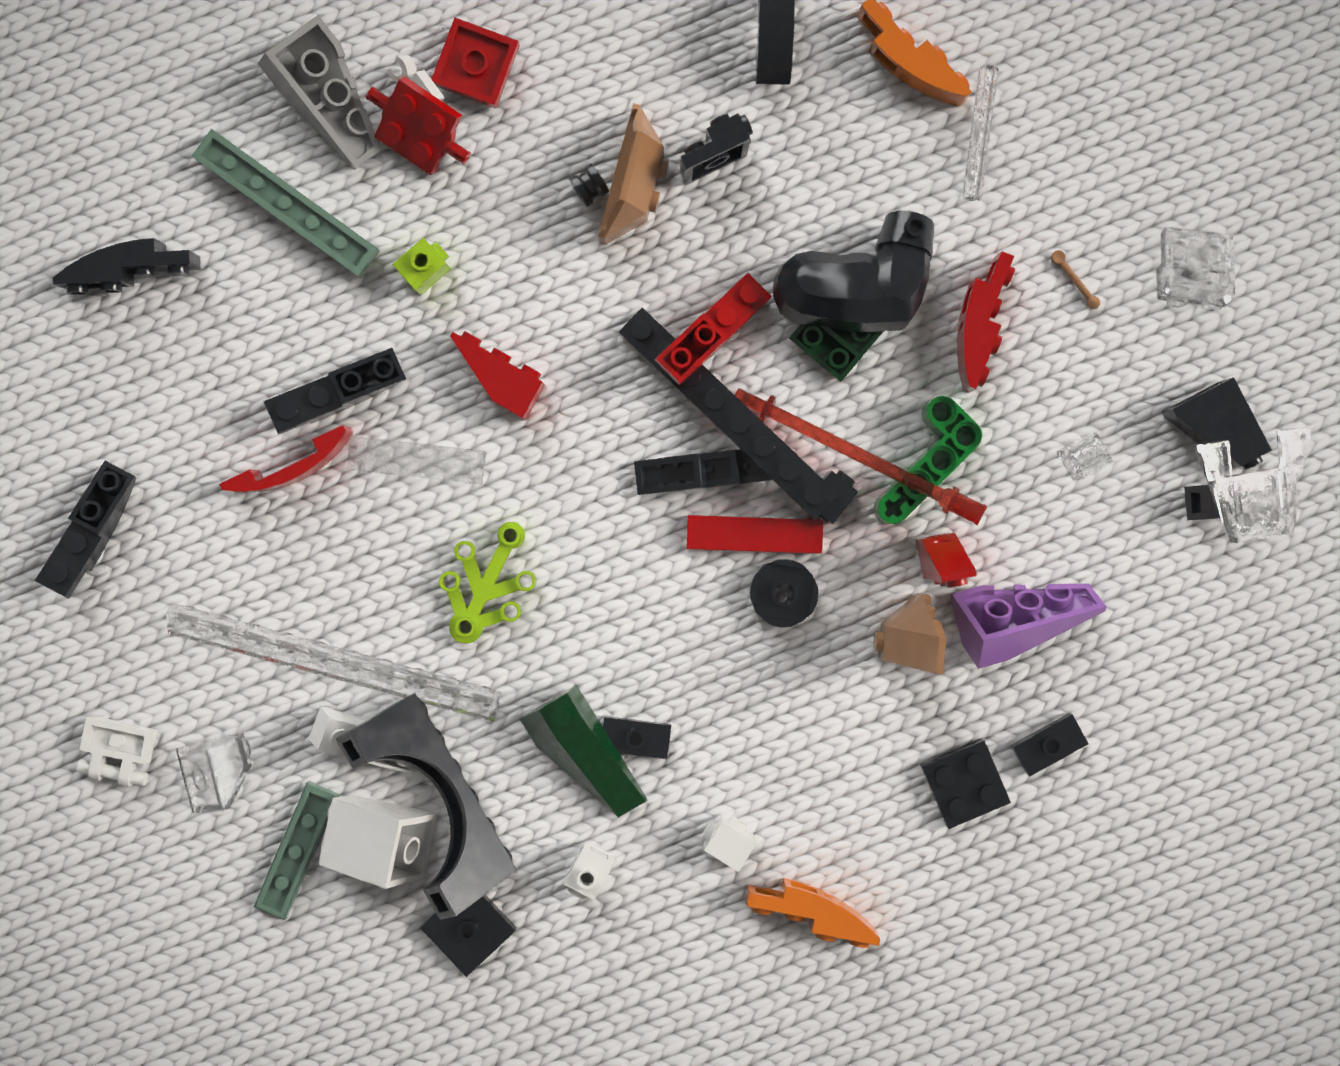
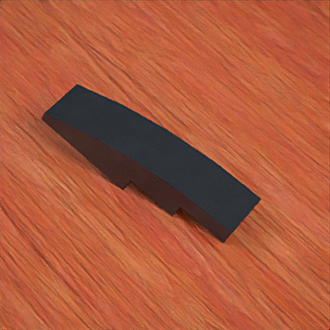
(696, 472)

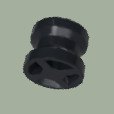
(588, 185)

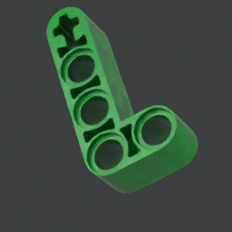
(923, 466)

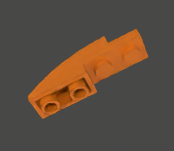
(919, 67)
(826, 913)

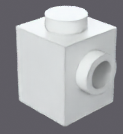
(729, 841)
(589, 872)

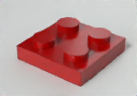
(475, 62)

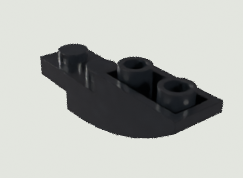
(120, 263)
(336, 391)
(89, 531)

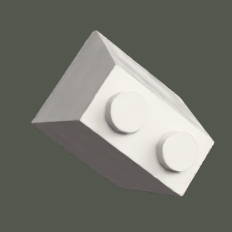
(377, 841)

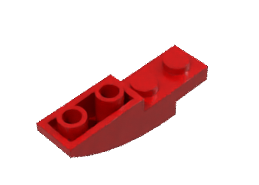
(713, 329)
(976, 333)

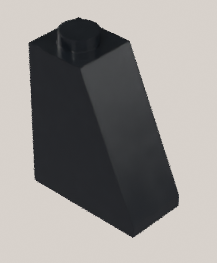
(1222, 415)

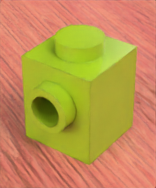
(423, 265)

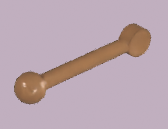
(1058, 258)

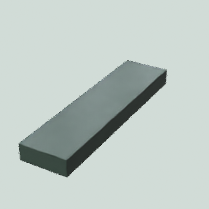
(295, 851)

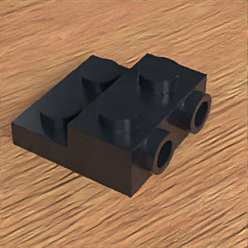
(724, 144)

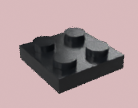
(965, 783)

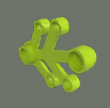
(484, 587)

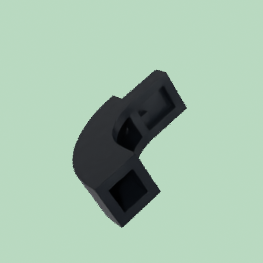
(775, 41)

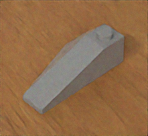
(317, 83)

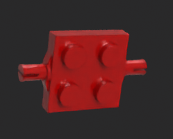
(418, 125)

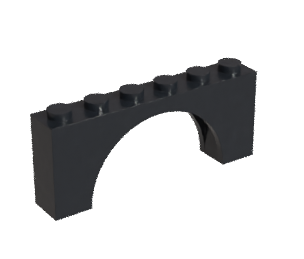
(475, 853)

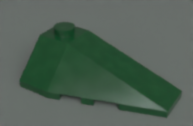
(580, 746)

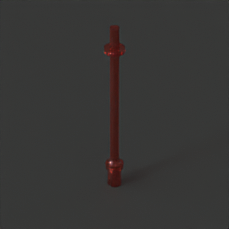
(947, 498)

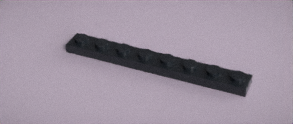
(735, 421)

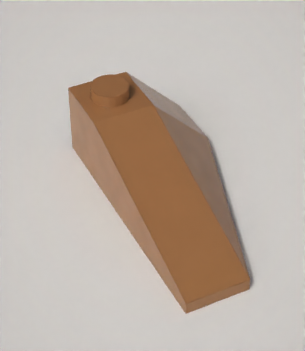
(913, 636)

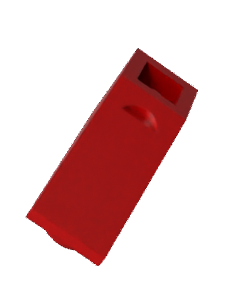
(505, 384)
(944, 560)

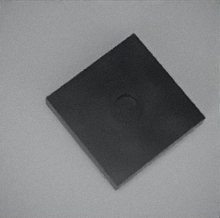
(471, 934)

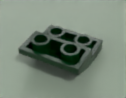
(834, 348)

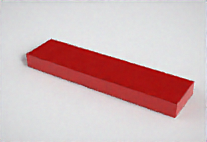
(754, 534)

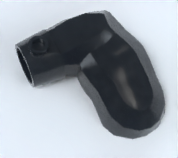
(858, 288)

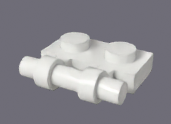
(120, 741)

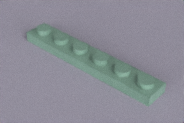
(285, 203)

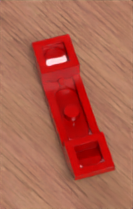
(328, 447)

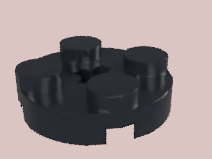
(798, 580)

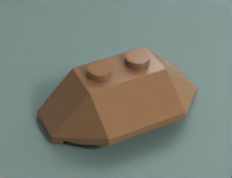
(634, 179)

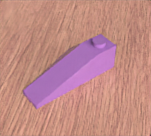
(1010, 622)

